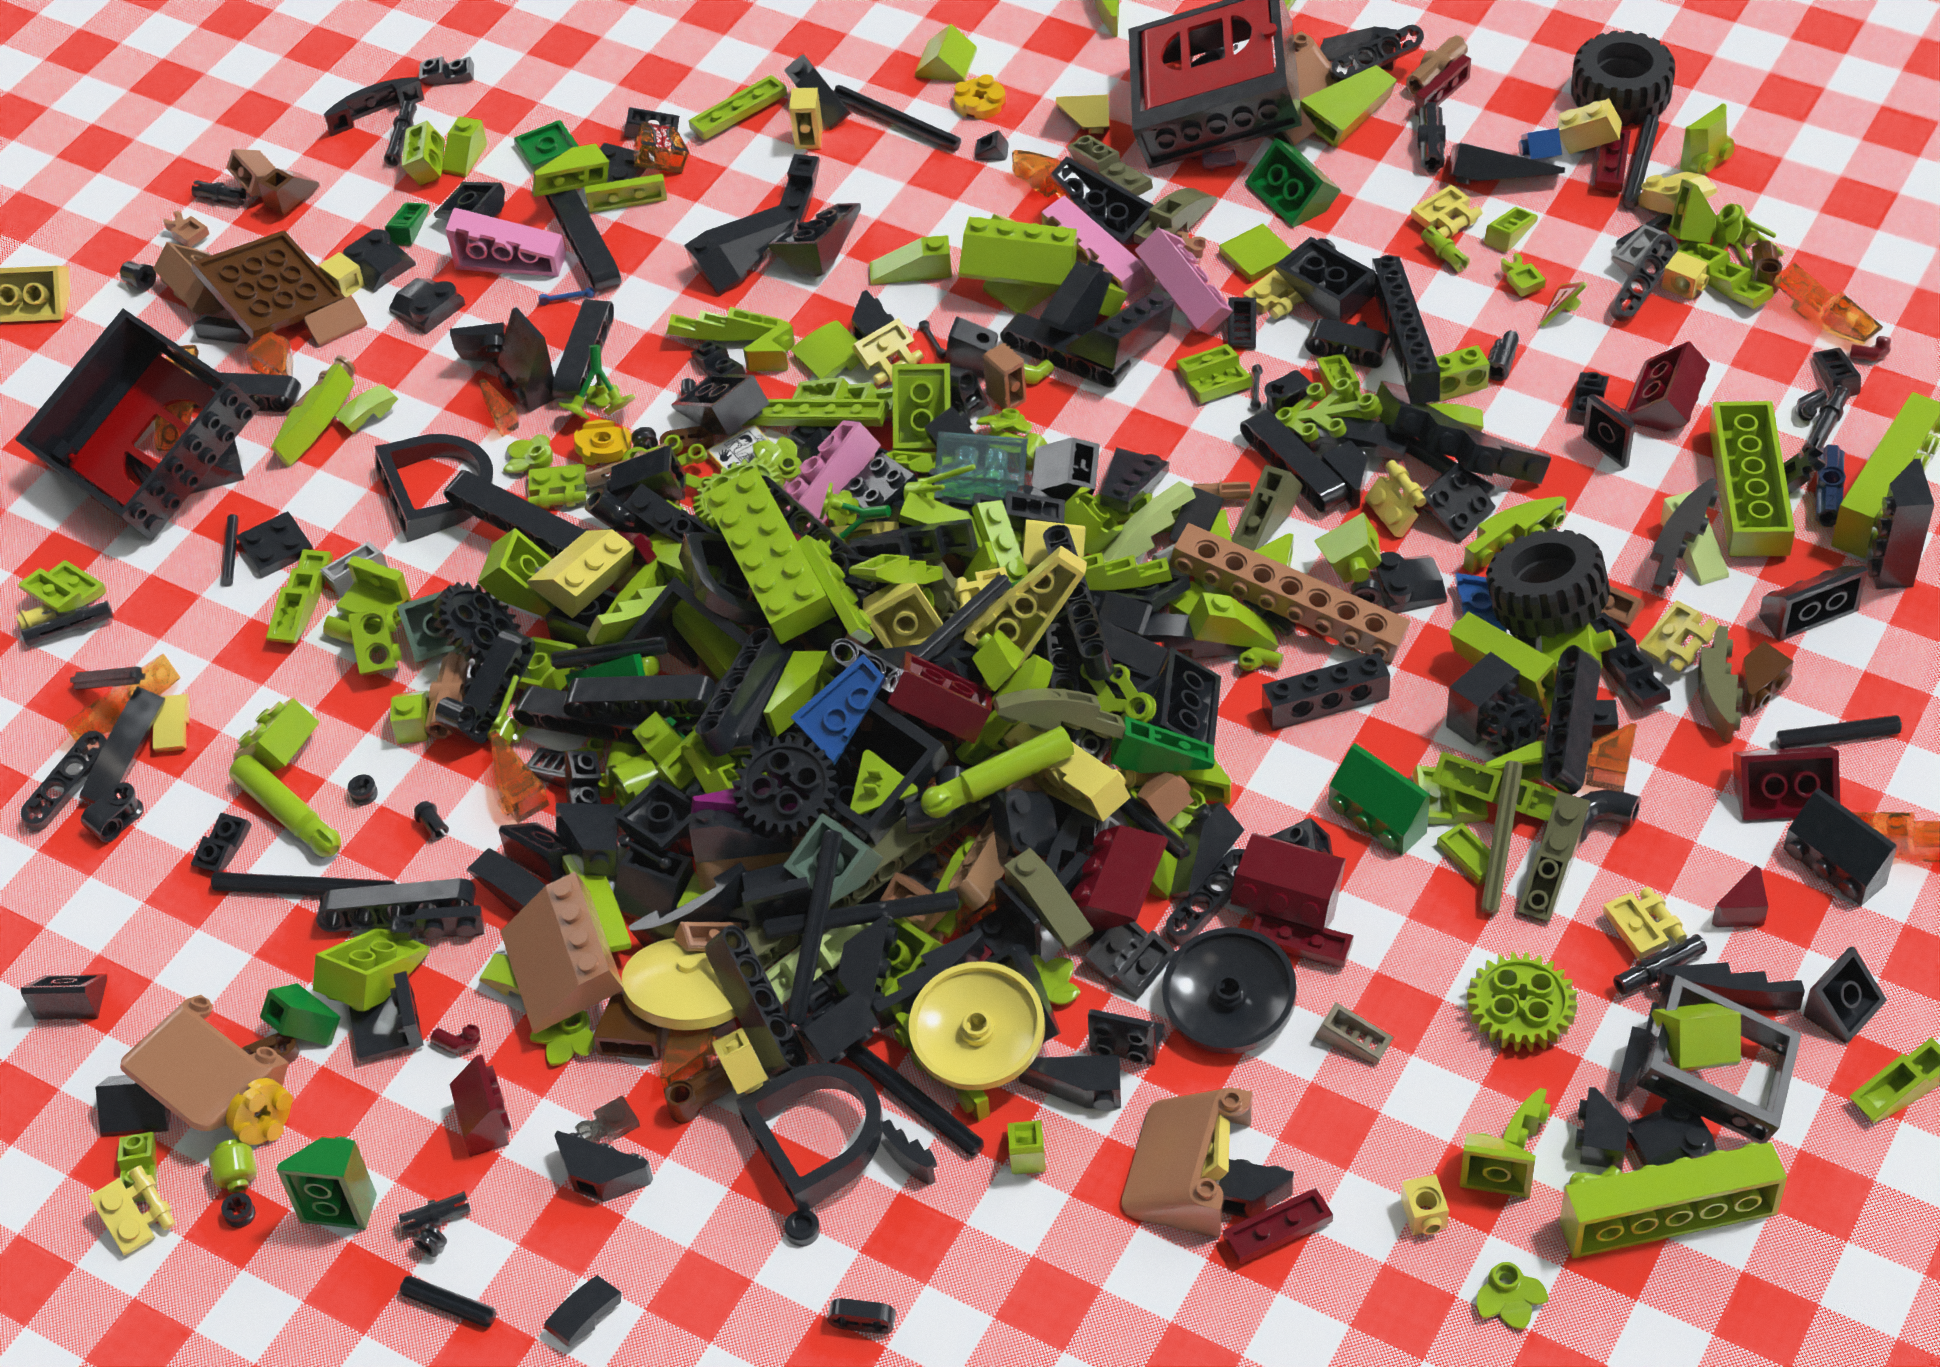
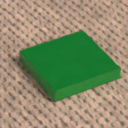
(544, 144)

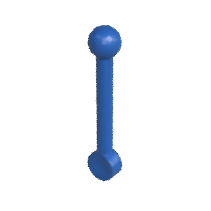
(544, 298)

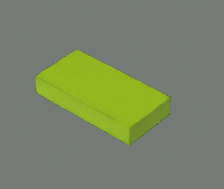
(1466, 852)

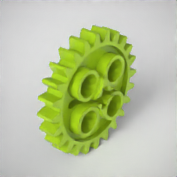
(765, 468)
(1522, 1001)

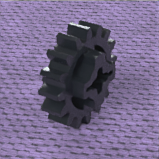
(1513, 724)

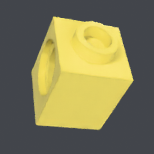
(343, 274)
(1685, 275)
(1424, 1192)

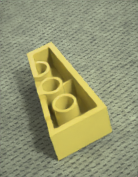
(1032, 603)
(1077, 779)

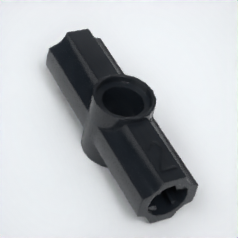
(1431, 137)

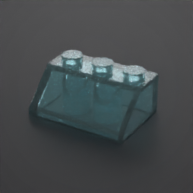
(997, 459)

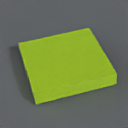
(1255, 252)

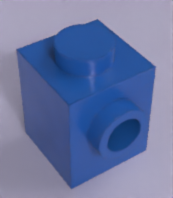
(1540, 144)

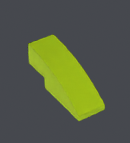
(1900, 1082)

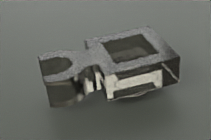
(610, 1121)

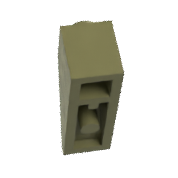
(1267, 507)
(1045, 893)

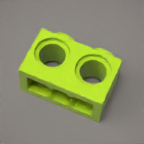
(423, 153)
(1462, 372)
(366, 643)

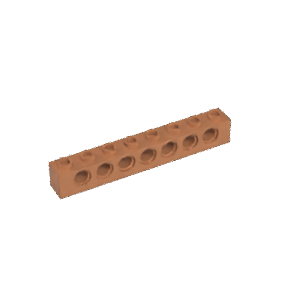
(1289, 593)

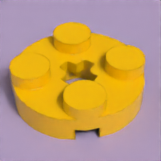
(968, 93)
(593, 451)
(269, 1124)

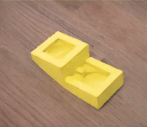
(171, 723)

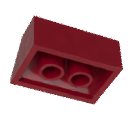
(1668, 388)
(940, 698)
(1782, 780)
(1118, 876)
(1288, 881)

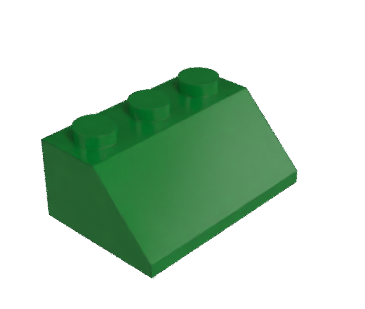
(1292, 184)
(1379, 800)
(329, 1184)

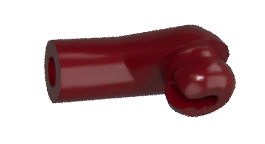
(1874, 352)
(456, 1043)

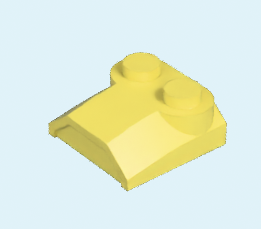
(1661, 193)

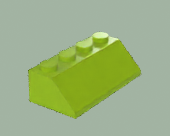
(1017, 252)

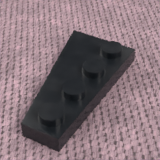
(1131, 478)

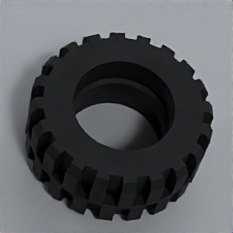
(1628, 71)
(1548, 583)

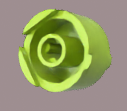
(1098, 520)
(631, 777)

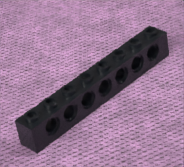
(1406, 330)

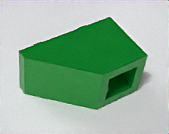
(299, 1014)

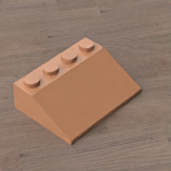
(560, 953)

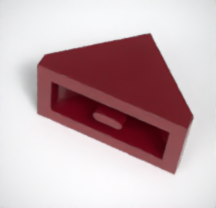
(1744, 903)

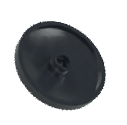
(1229, 990)

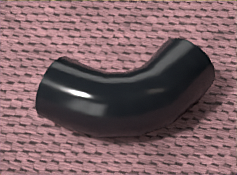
(612, 513)
(1611, 807)
(918, 821)

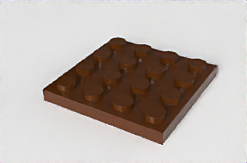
(266, 283)

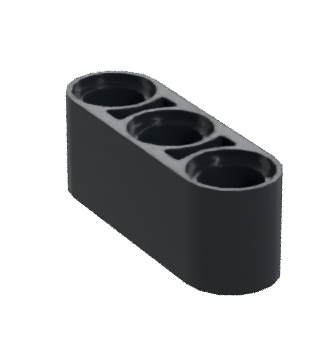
(1359, 344)

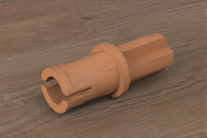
(1227, 490)

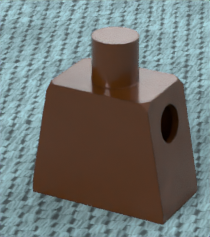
(625, 1034)

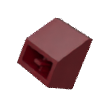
(480, 1107)

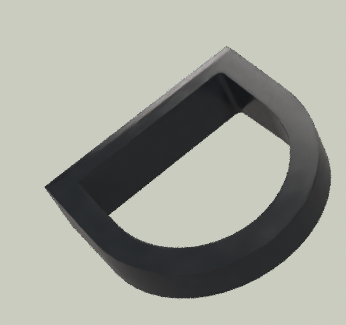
(405, 452)
(706, 549)
(830, 1177)

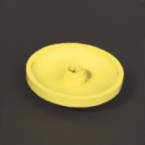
(674, 988)
(977, 1025)

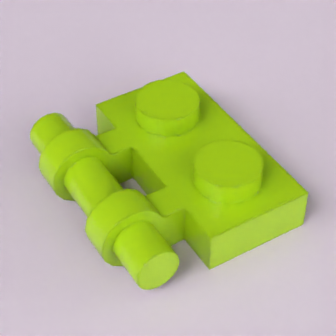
(558, 486)

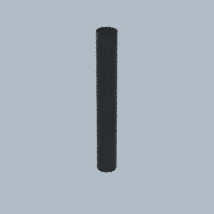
(230, 550)

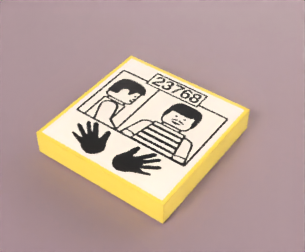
(736, 448)

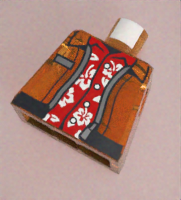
(660, 148)

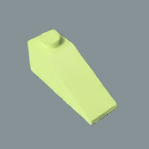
(1704, 554)

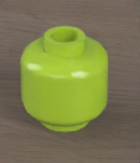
(232, 1165)

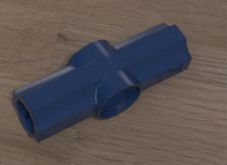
(1830, 486)

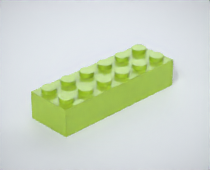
(1908, 438)
(1751, 479)
(769, 555)
(1672, 1199)

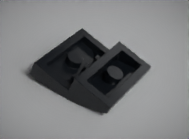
(1129, 957)

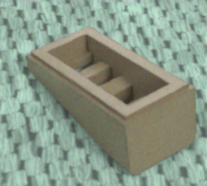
(1341, 1040)

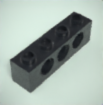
(1325, 691)

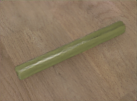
(1501, 837)

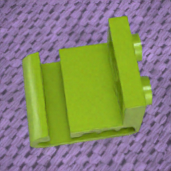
(372, 589)

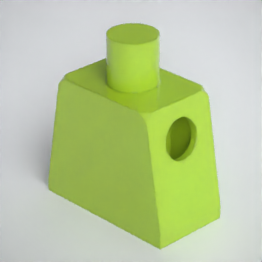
(1351, 549)
(1584, 638)

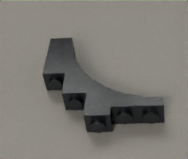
(1446, 436)

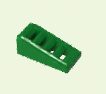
(407, 223)

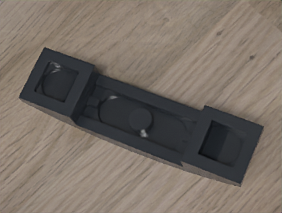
(370, 100)
(800, 187)
(1363, 434)
(706, 908)

